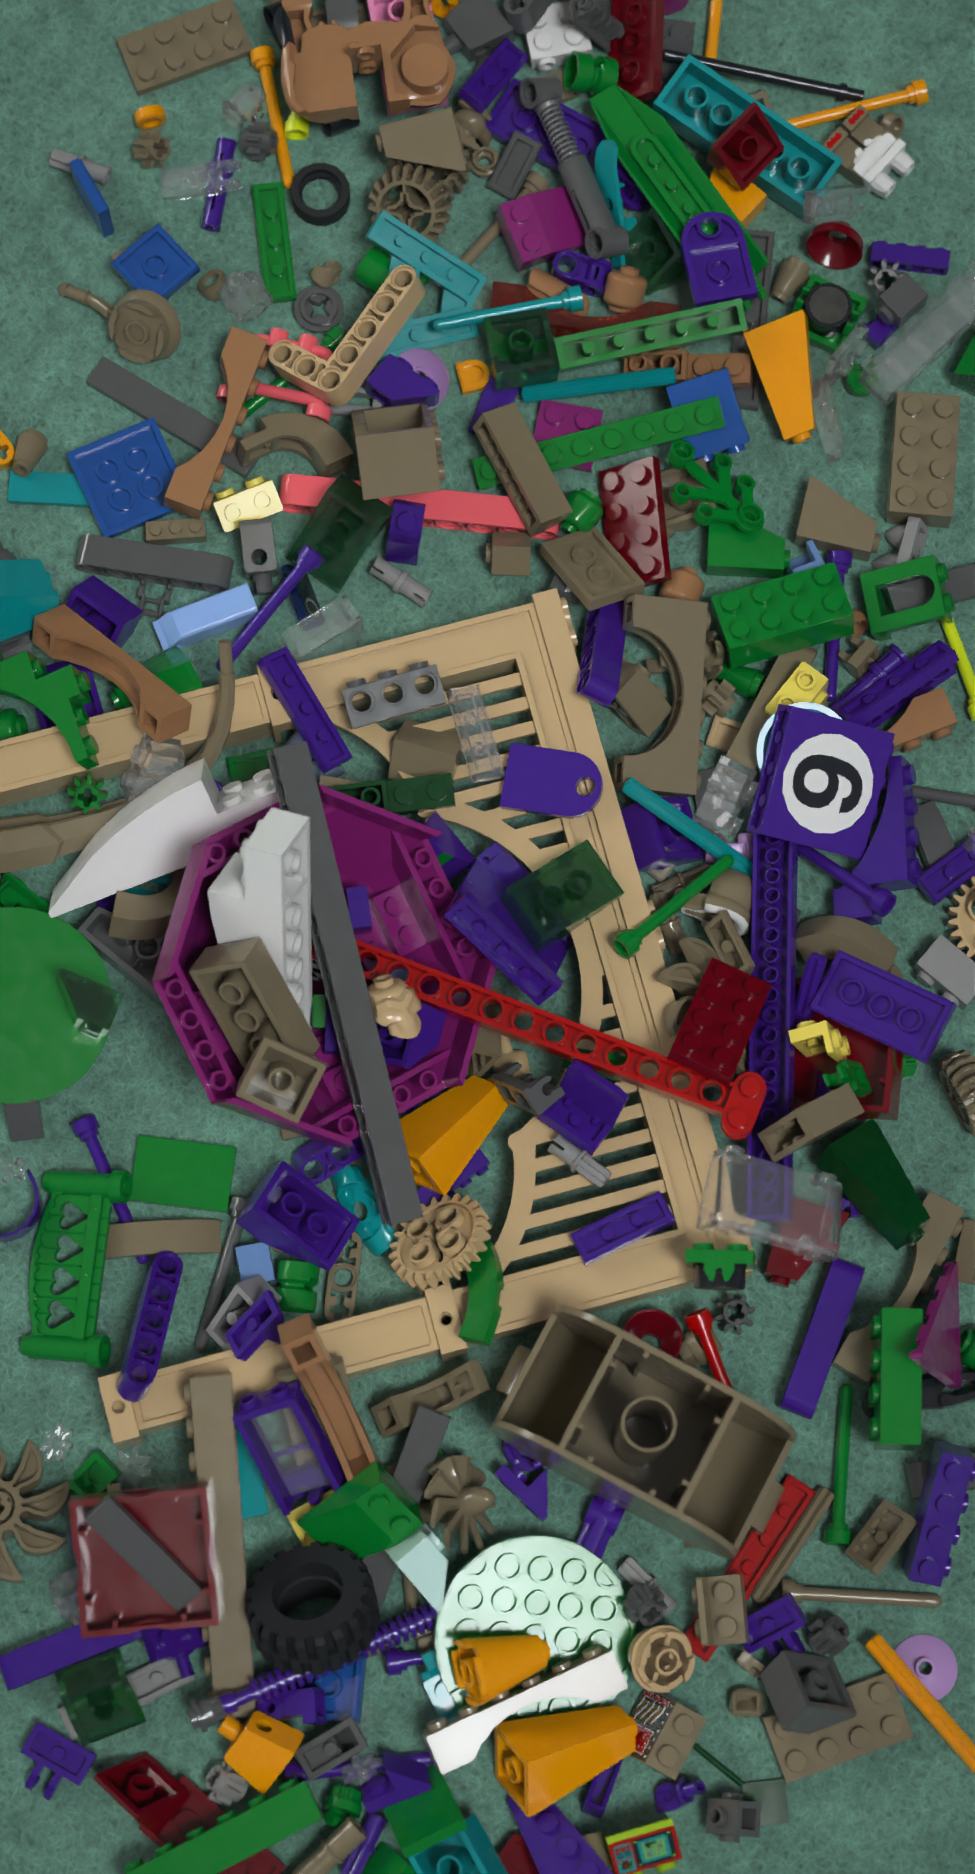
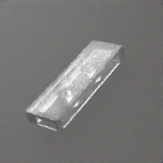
(475, 733)

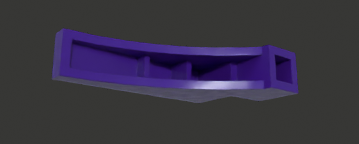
(891, 855)

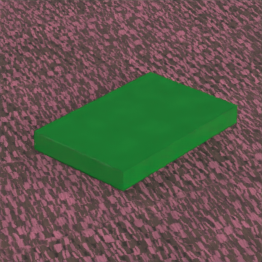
(183, 1174)
(426, 1817)

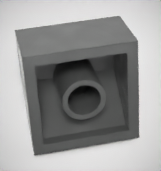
(806, 1692)

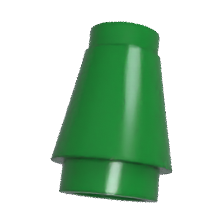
(745, 680)

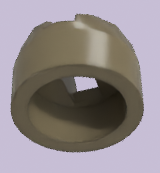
(893, 123)

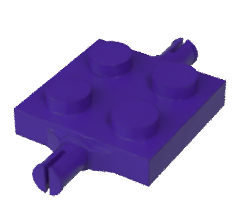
(173, 1645)

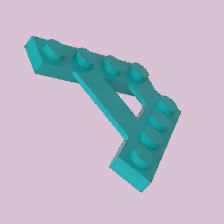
(459, 283)

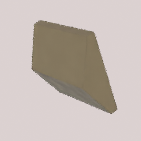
(679, 516)

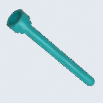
(568, 300)

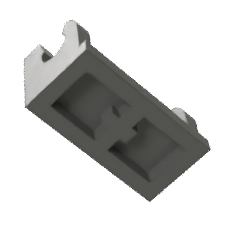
(527, 1092)

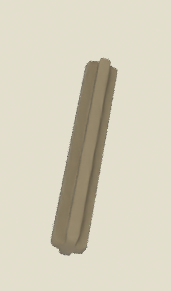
(792, 1546)

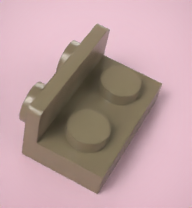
(880, 1537)
(721, 1610)

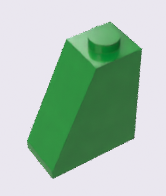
(744, 554)
(170, 668)

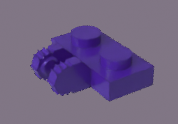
(774, 1621)
(57, 1754)

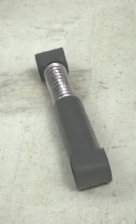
(603, 235)

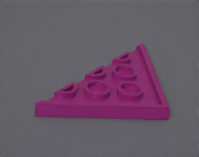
(940, 1339)

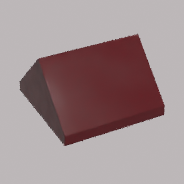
(745, 148)
(144, 1790)

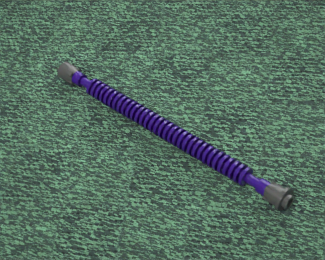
(213, 1709)

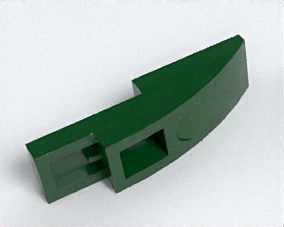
(404, 795)

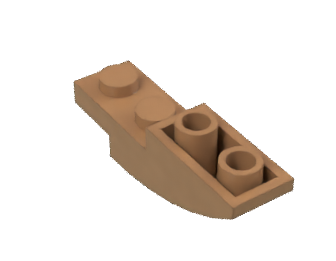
(695, 365)

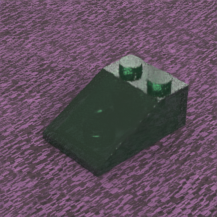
(342, 531)
(561, 895)

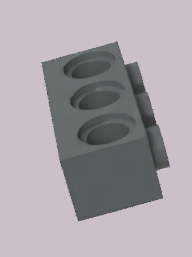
(380, 708)

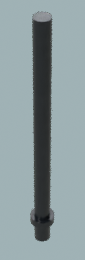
(840, 91)

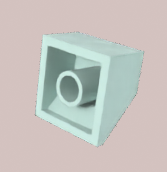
(423, 1564)

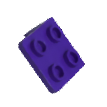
(586, 1109)

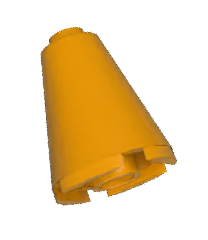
(496, 1664)

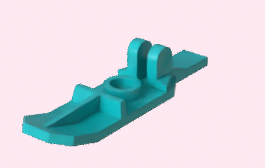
(607, 178)

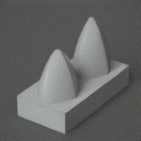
(909, 539)

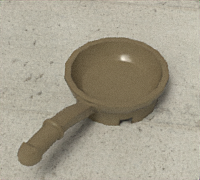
(139, 323)

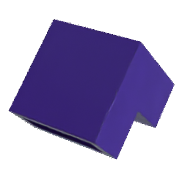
(359, 909)

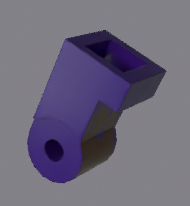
(295, 1704)

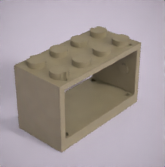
(398, 450)

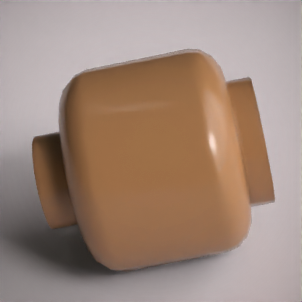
(625, 289)
(683, 585)

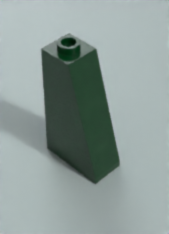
(877, 1184)

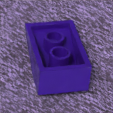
(297, 1217)

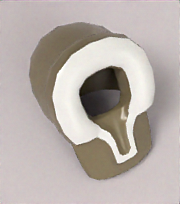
(728, 892)

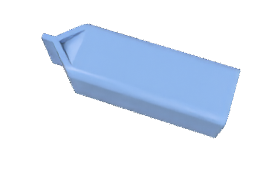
(206, 618)

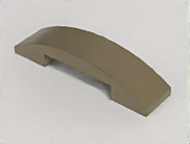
(153, 1237)

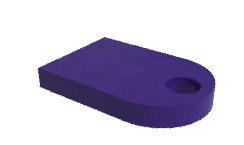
(717, 263)
(547, 782)

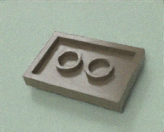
(592, 568)

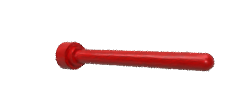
(700, 1323)

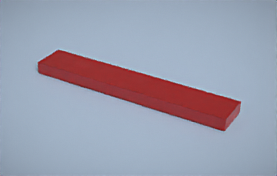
(760, 1549)

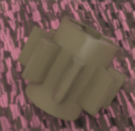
(151, 148)
(718, 698)

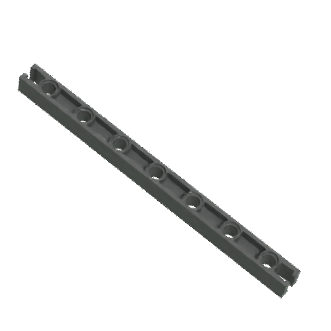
(348, 995)

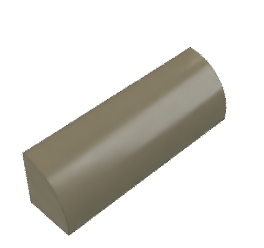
(522, 468)

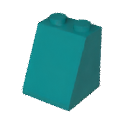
(23, 594)

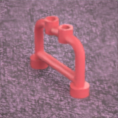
(316, 407)

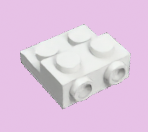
(555, 38)

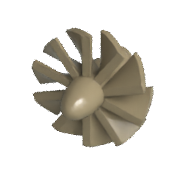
(458, 1501)

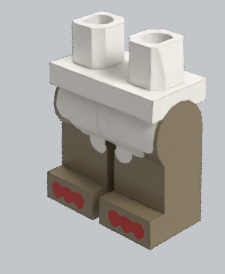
(869, 153)

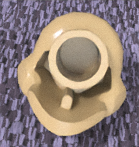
(395, 1006)

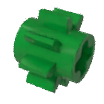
(78, 791)

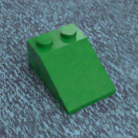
(364, 1514)

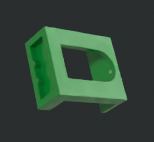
(936, 609)

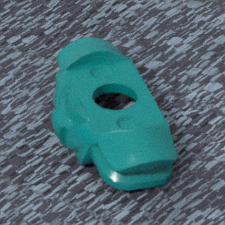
(352, 1188)

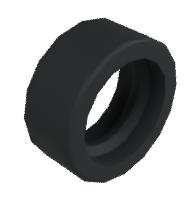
(325, 216)

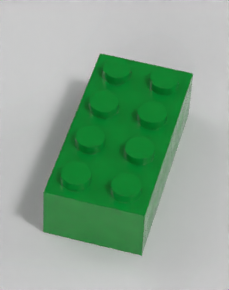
(782, 615)
(897, 1380)

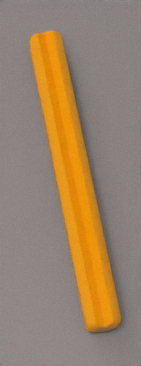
(922, 1699)

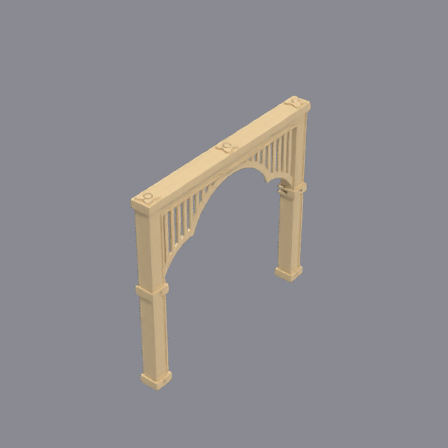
(534, 651)

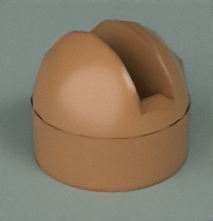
(862, 623)

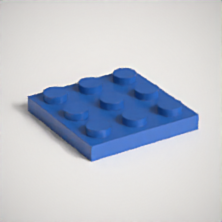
(125, 477)

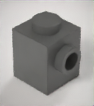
(901, 301)

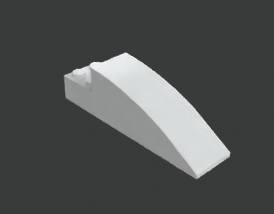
(158, 832)
(269, 897)

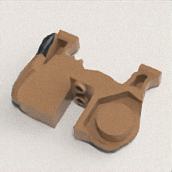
(322, 61)

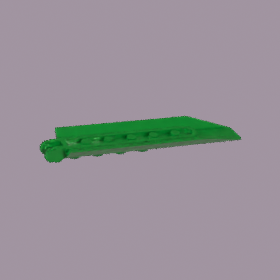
(665, 169)

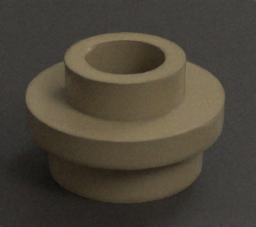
(480, 154)

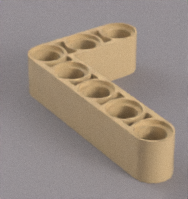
(355, 344)

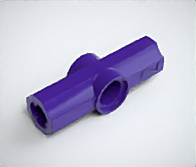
(599, 1525)

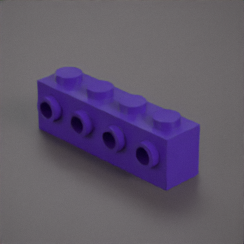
(938, 1514)

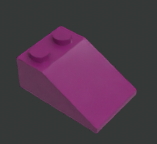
(540, 227)

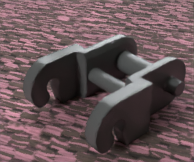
(164, 601)

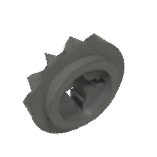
(317, 296)

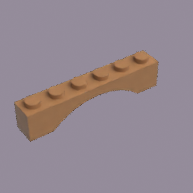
(193, 480)
(72, 639)
(925, 718)
(326, 1390)

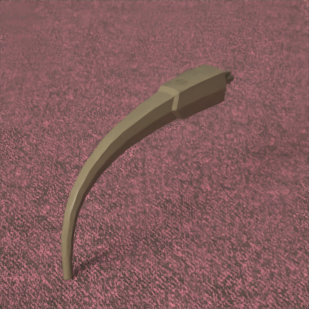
(41, 839)

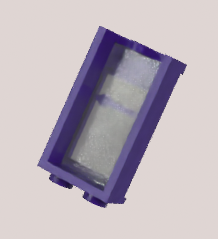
(288, 1445)

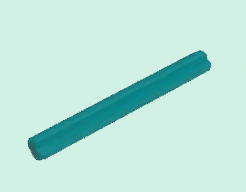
(599, 384)
(685, 824)

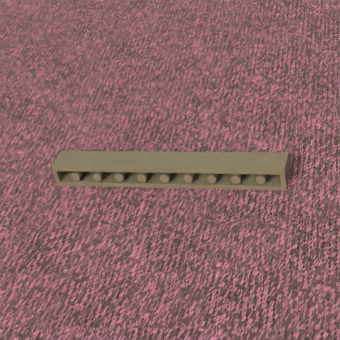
(218, 1464)

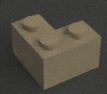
(639, 700)

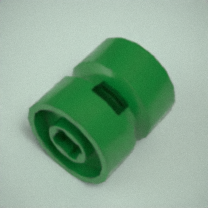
(589, 73)
(297, 1286)

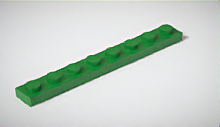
(618, 438)

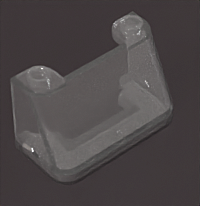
(772, 1204)

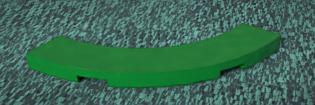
(484, 1296)

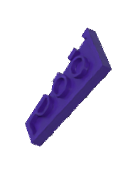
(556, 1843)

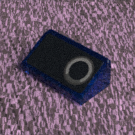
(302, 595)

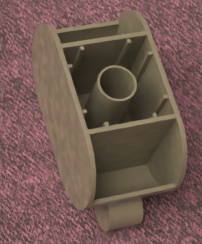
(644, 1431)

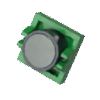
(830, 312)
(720, 1268)

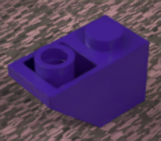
(398, 384)

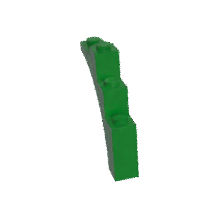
(57, 695)

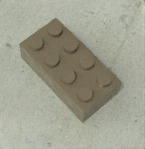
(923, 458)
(250, 998)

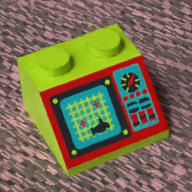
(644, 1848)

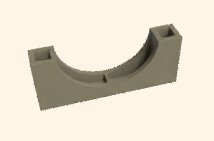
(679, 635)

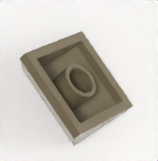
(424, 752)

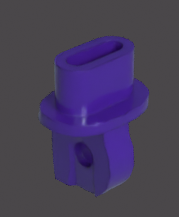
(676, 1795)

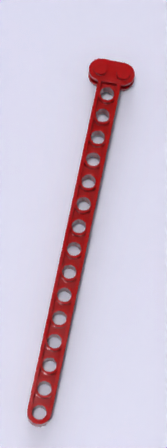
(736, 1107)

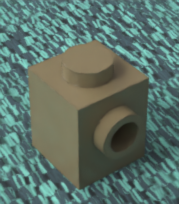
(509, 553)

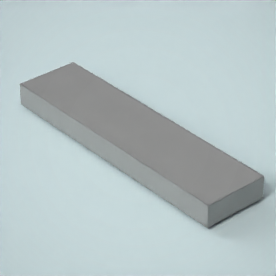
(150, 1683)

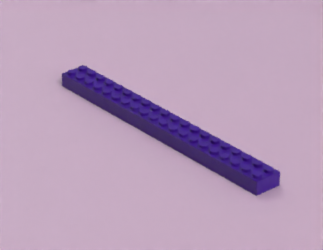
(775, 963)

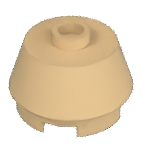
(661, 1658)

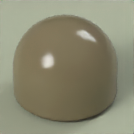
(210, 292)

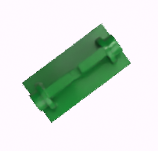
(15, 893)

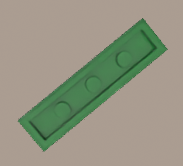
(274, 241)

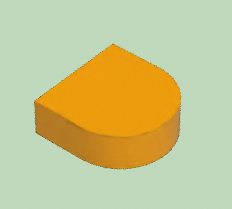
(472, 376)

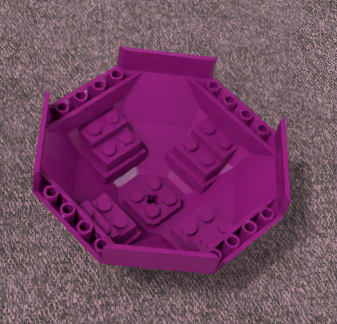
(407, 915)

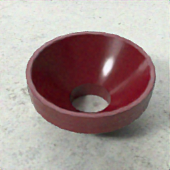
(834, 251)
(659, 1325)

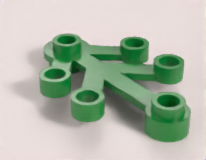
(745, 515)

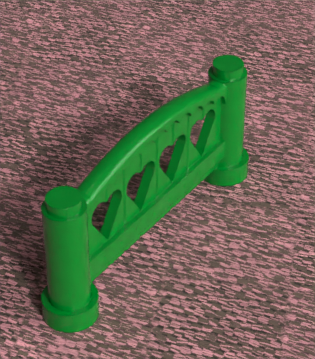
(77, 1337)

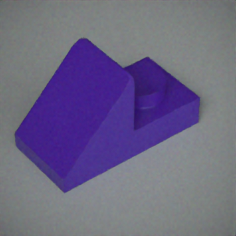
(405, 532)
(256, 1326)
(531, 1497)
(401, 1781)

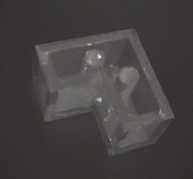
(726, 794)

